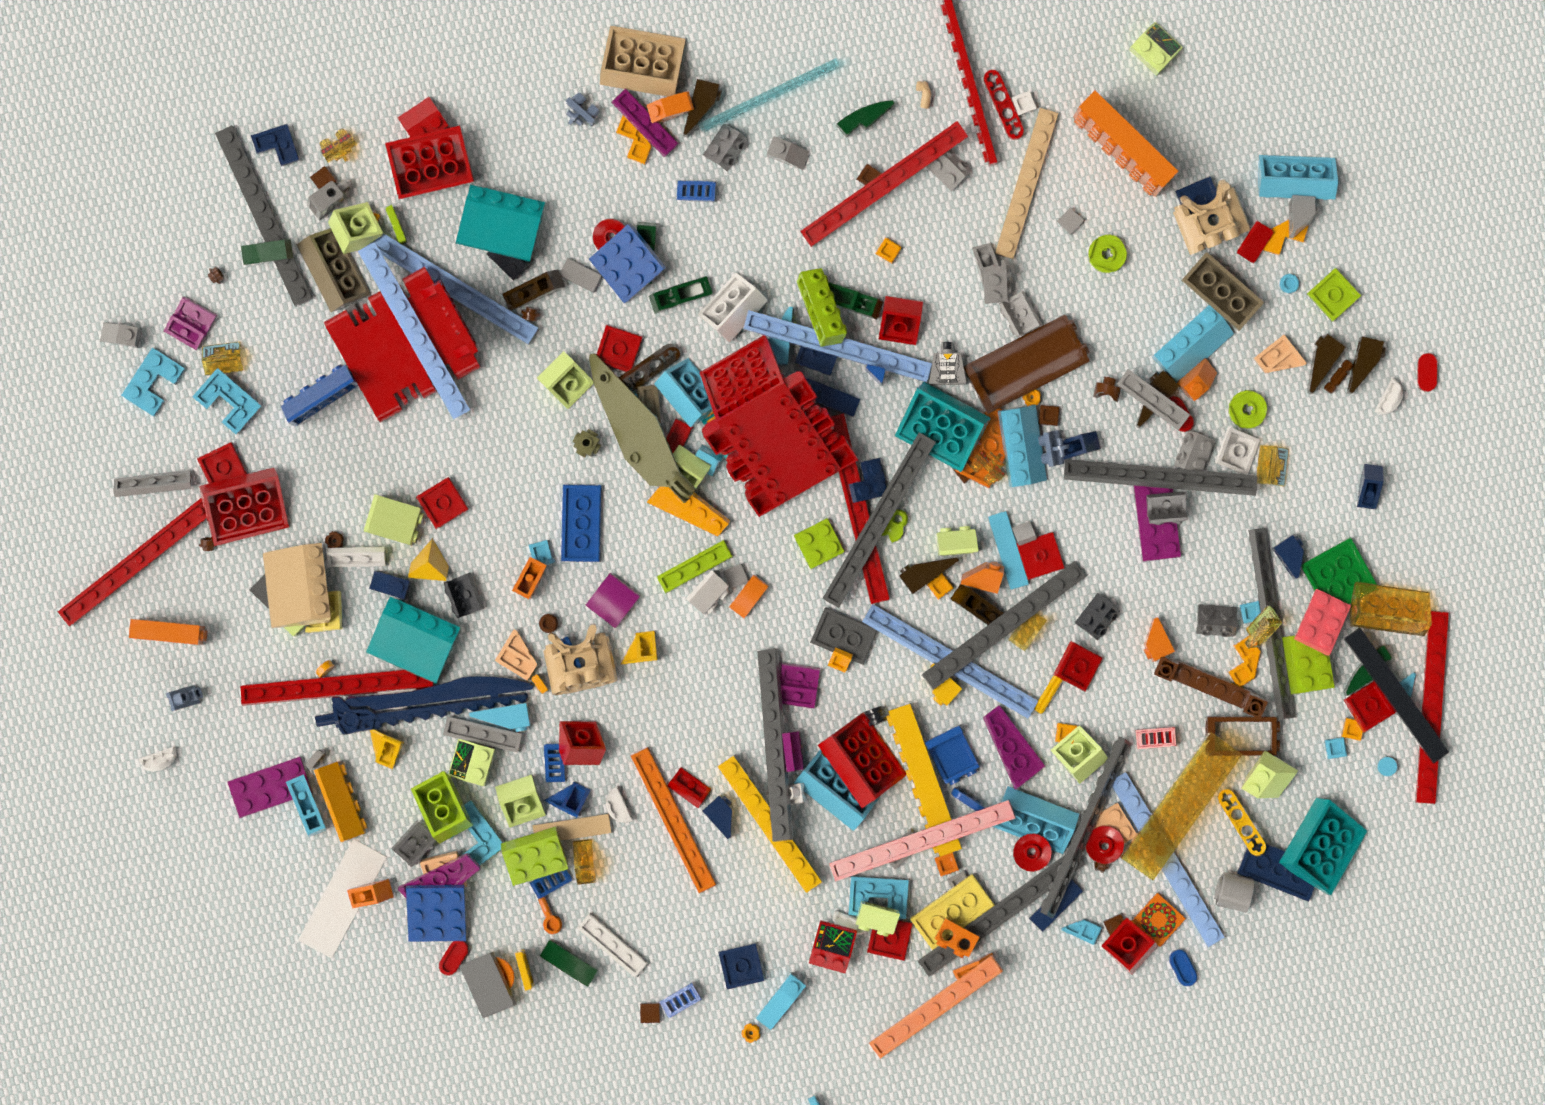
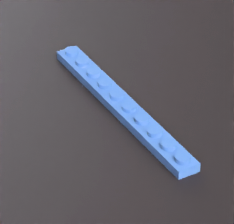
(458, 290)
(414, 330)
(847, 349)
(935, 652)
(1172, 869)

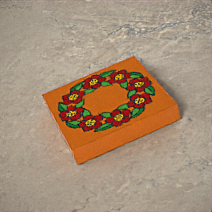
(1158, 919)

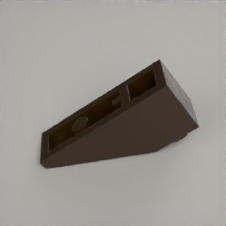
(703, 101)
(533, 289)
(1366, 358)
(1323, 359)
(1164, 384)
(921, 574)
(975, 605)

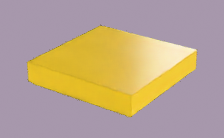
(524, 969)

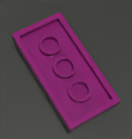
(1156, 541)
(265, 787)

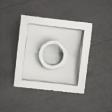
(1237, 451)

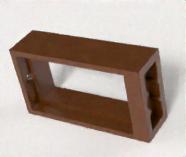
(1274, 728)

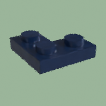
(278, 139)
(873, 484)

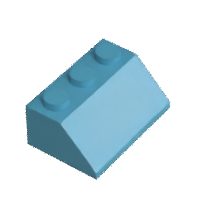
(685, 391)

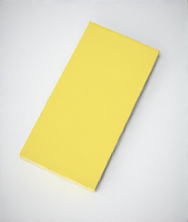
(959, 904)

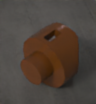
(1107, 388)

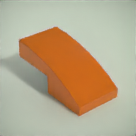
(748, 596)

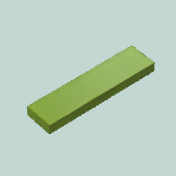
(694, 566)

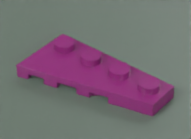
(1014, 750)
(450, 873)

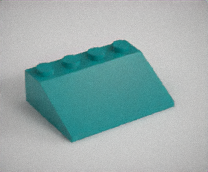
(500, 222)
(947, 422)
(413, 640)
(1323, 845)

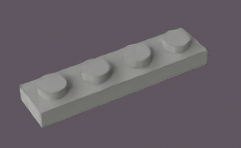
(1153, 399)
(152, 483)
(482, 734)

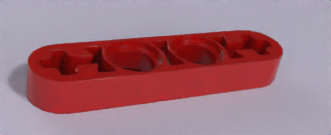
(1005, 104)

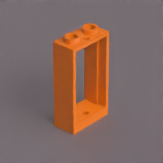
(167, 632)

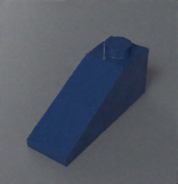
(834, 398)

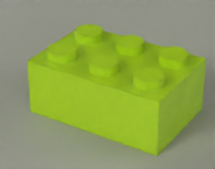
(1306, 667)
(441, 807)
(534, 856)

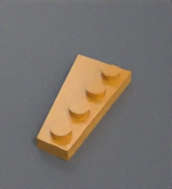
(694, 511)

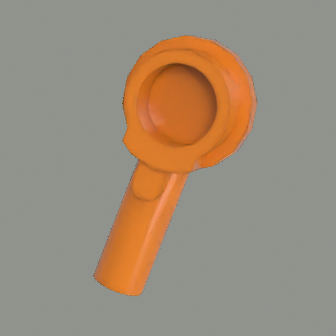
(552, 923)

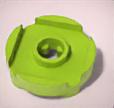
(1116, 248)
(1242, 419)

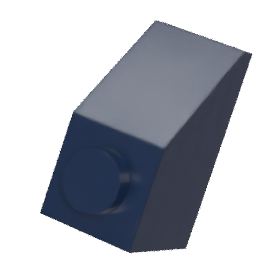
(1081, 444)
(1370, 486)
(1290, 554)
(390, 585)
(720, 814)

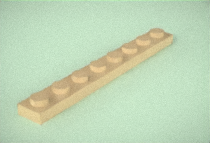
(1026, 183)

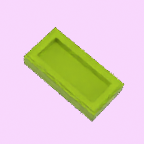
(396, 224)

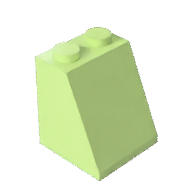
(393, 520)

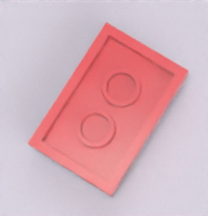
(1322, 622)

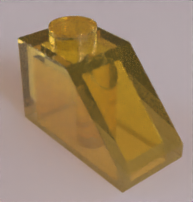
(584, 862)

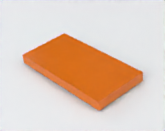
(990, 441)

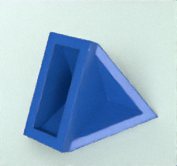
(570, 799)

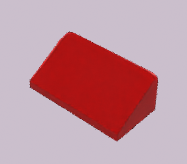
(1255, 242)
(689, 787)

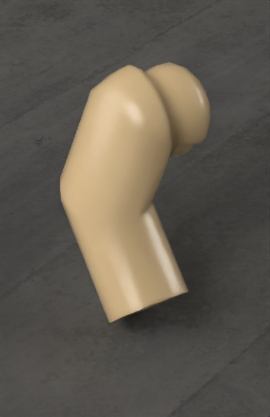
(926, 94)

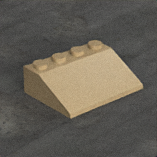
(642, 61)
(296, 586)

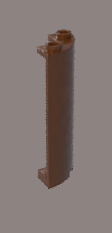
(1027, 363)

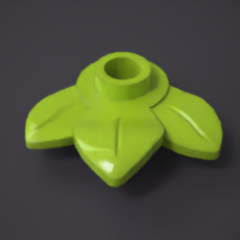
(895, 529)

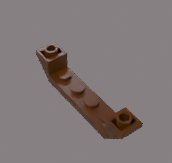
(1212, 685)

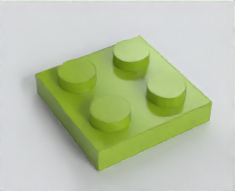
(1333, 294)
(818, 543)

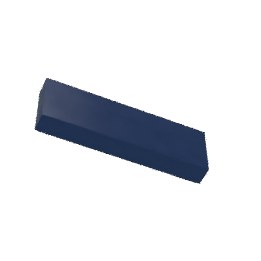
(1043, 921)

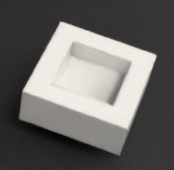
(1023, 103)

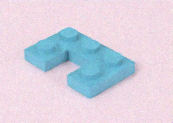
(152, 366)
(242, 402)
(487, 839)
(864, 887)

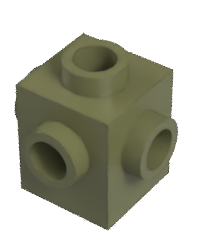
(589, 450)

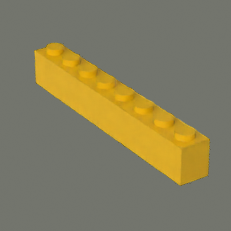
(920, 772)
(761, 813)

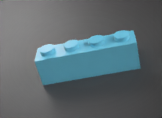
(1297, 176)
(1193, 343)
(1021, 445)
(829, 790)
(1040, 818)

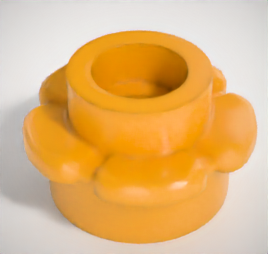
(1035, 401)
(751, 1038)

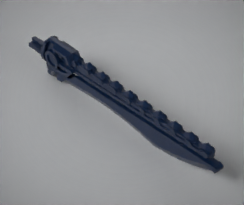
(359, 712)

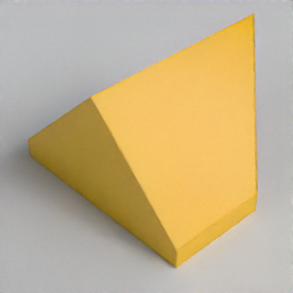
(429, 564)
(641, 649)
(385, 748)

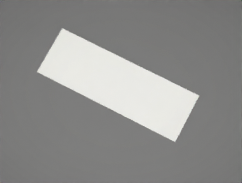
(334, 909)

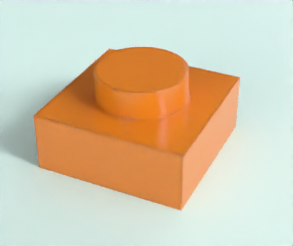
(946, 864)

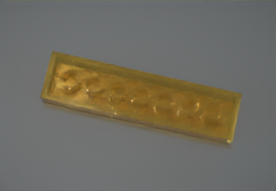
(1181, 805)

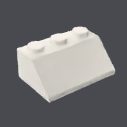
(729, 307)

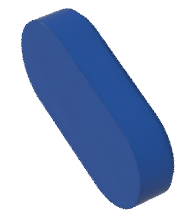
(967, 799)
(1182, 967)

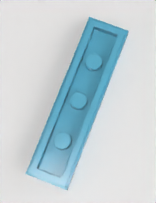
(1008, 550)

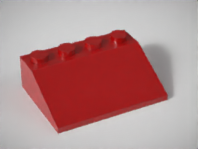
(429, 162)
(244, 506)
(862, 760)

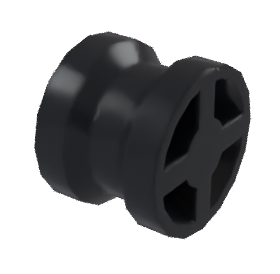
(875, 716)

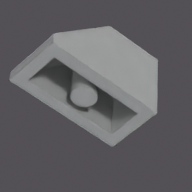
(787, 153)
(1301, 213)
(984, 257)
(120, 334)

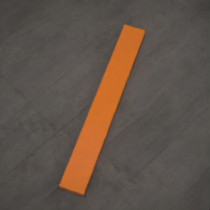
(673, 820)
(936, 1006)

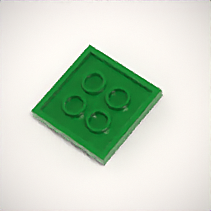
(1337, 571)

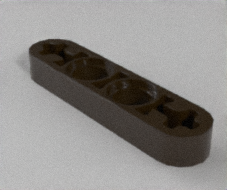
(650, 372)

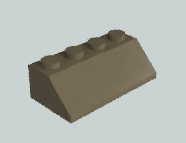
(332, 270)
(1222, 291)

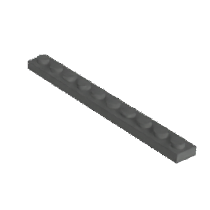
(261, 211)
(1160, 477)
(878, 520)
(1268, 597)
(1003, 625)
(775, 756)
(1083, 832)
(996, 915)

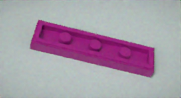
(641, 120)

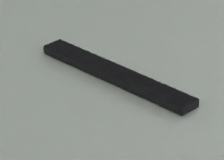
(1396, 695)

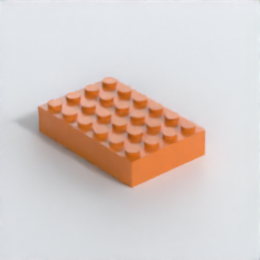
(1124, 144)

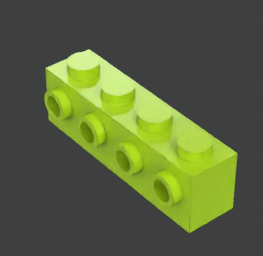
(821, 307)

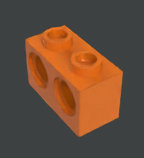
(958, 934)

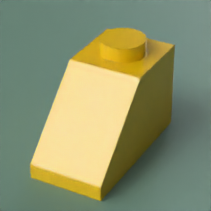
(946, 691)

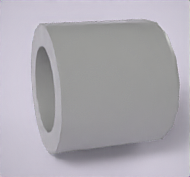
(1234, 892)

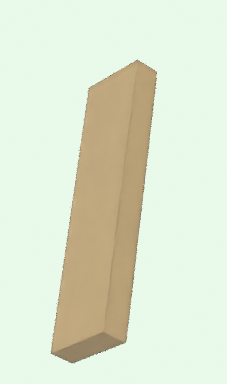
(578, 827)

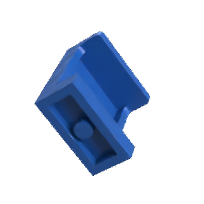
(952, 755)

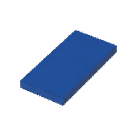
(581, 523)

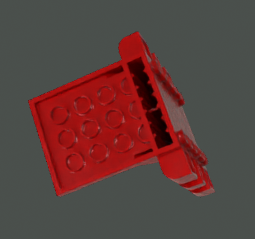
(383, 356)
(770, 427)

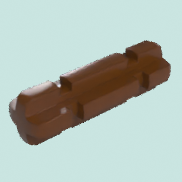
(1338, 376)

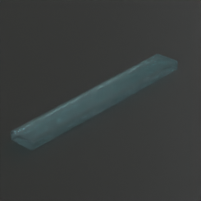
(768, 95)

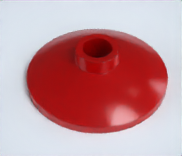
(603, 231)
(1104, 835)
(1035, 861)

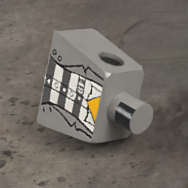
(321, 203)
(947, 367)

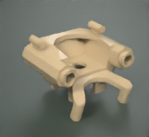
(1195, 227)
(598, 667)

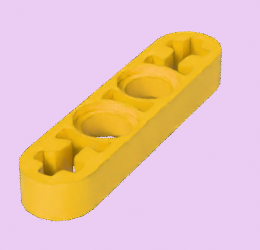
(1244, 821)

